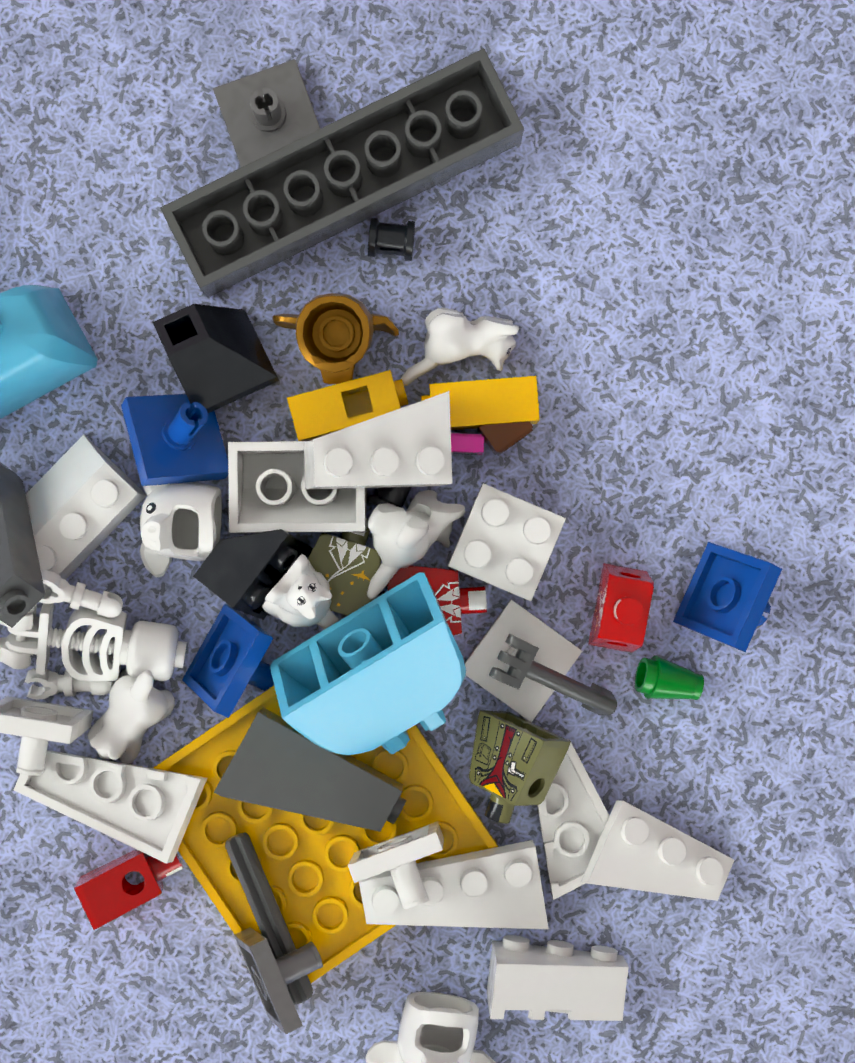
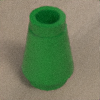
(667, 680)

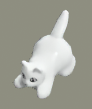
(454, 338)
(406, 535)
(301, 597)
(131, 711)

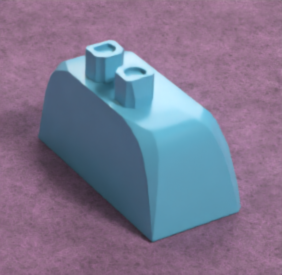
(38, 345)
(373, 673)

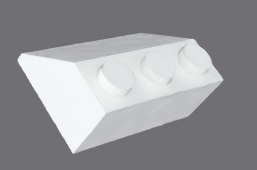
(271, 493)
(78, 506)

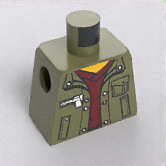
(514, 762)

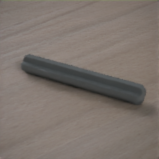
(265, 907)

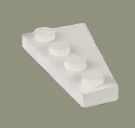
(119, 799)
(466, 890)

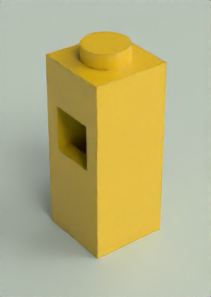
(490, 401)
(345, 404)

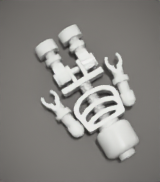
(142, 649)

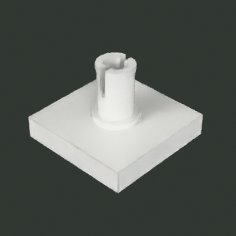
(553, 653)
(37, 725)
(400, 858)

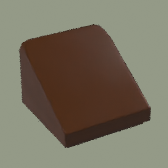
(503, 436)

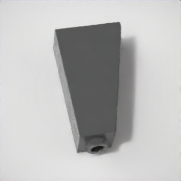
(19, 564)
(292, 774)

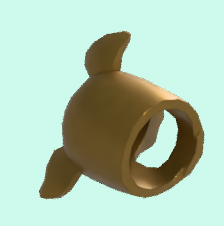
(335, 333)

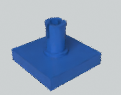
(174, 440)
(728, 596)
(230, 661)

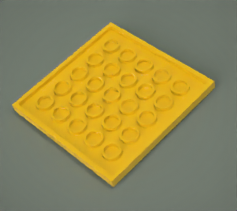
(306, 854)

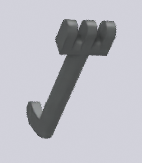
(522, 665)

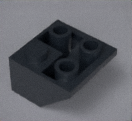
(215, 354)
(249, 566)

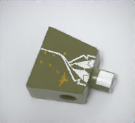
(346, 567)

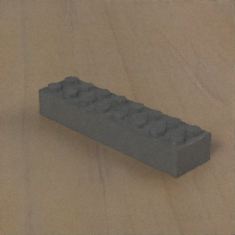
(344, 173)

